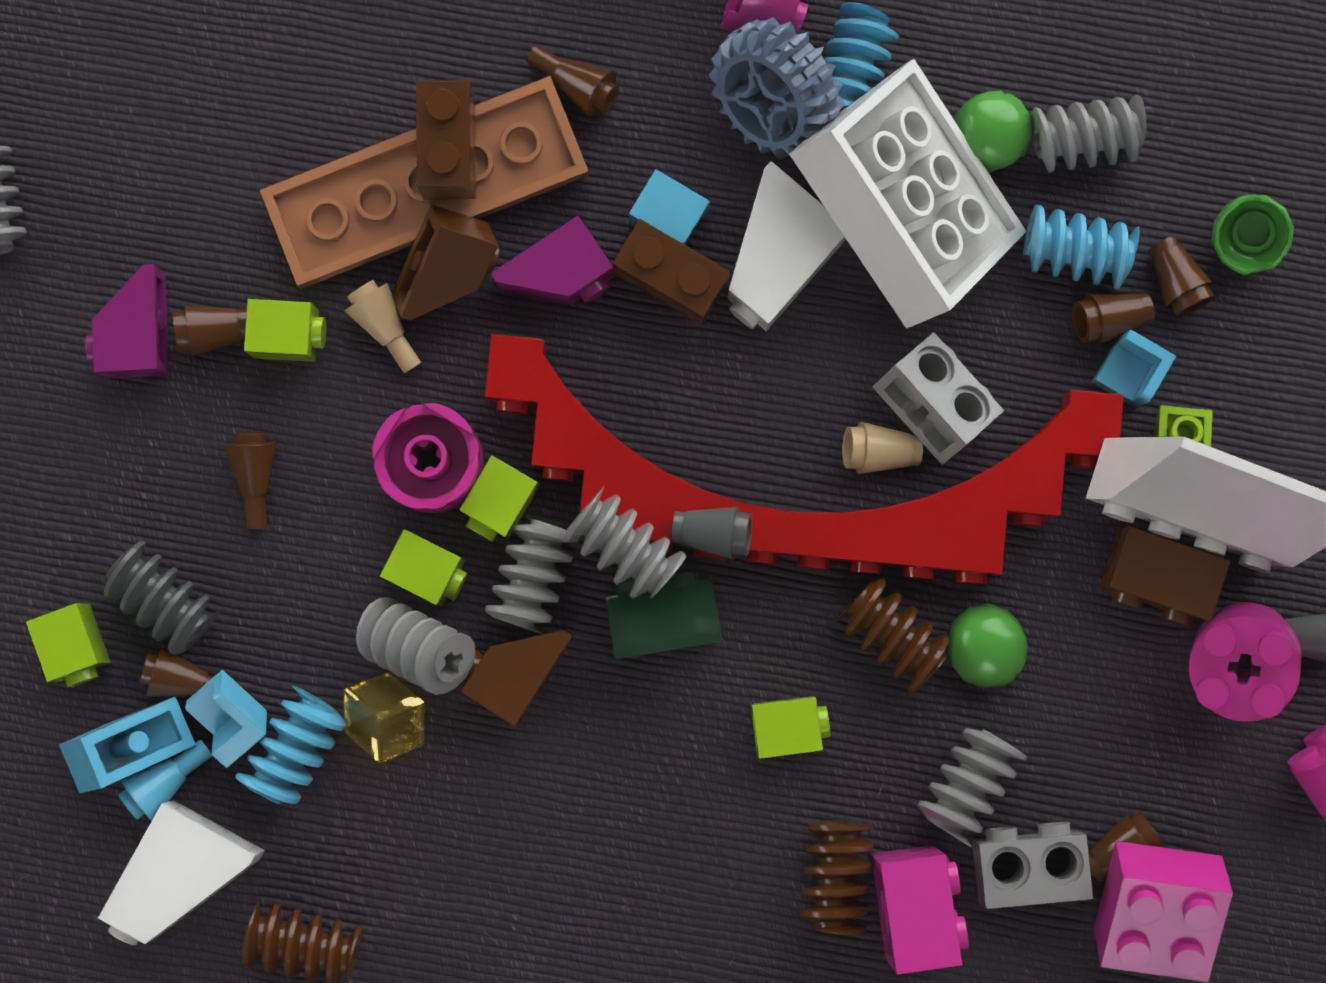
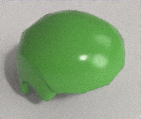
(995, 128)
(1252, 234)
(987, 646)

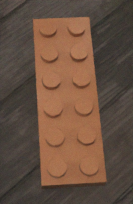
(371, 198)

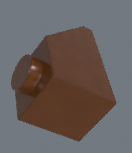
(444, 262)
(514, 673)

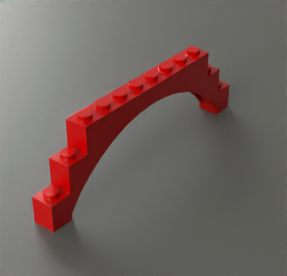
(946, 531)

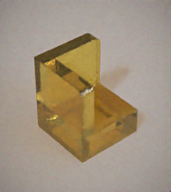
(384, 717)

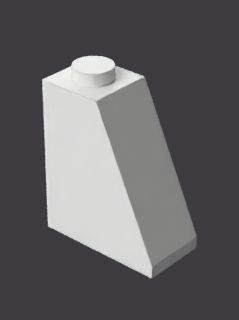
(781, 249)
(174, 872)

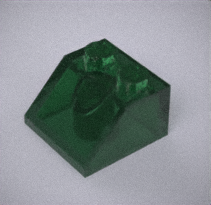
(671, 620)

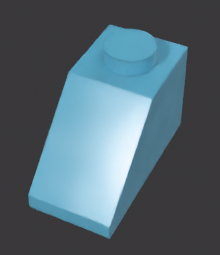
(127, 745)

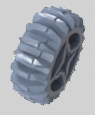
(774, 85)

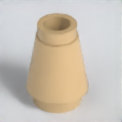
(879, 448)

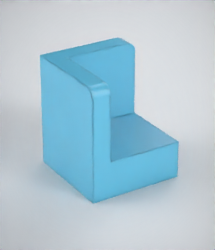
(669, 207)
(1134, 368)
(229, 715)

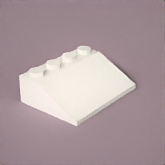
(909, 195)
(1210, 498)

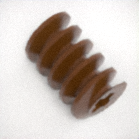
(895, 633)
(838, 877)
(300, 946)

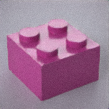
(918, 909)
(1162, 911)

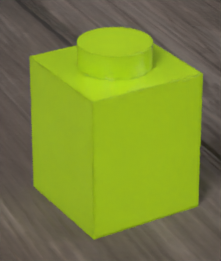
(283, 330)
(498, 499)
(425, 569)
(69, 644)
(789, 726)

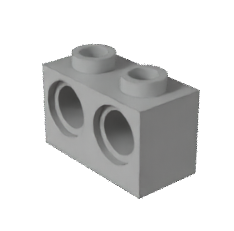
(938, 398)
(1031, 881)

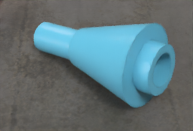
(159, 783)

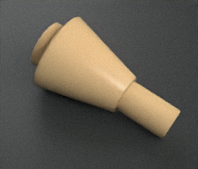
(377, 314)

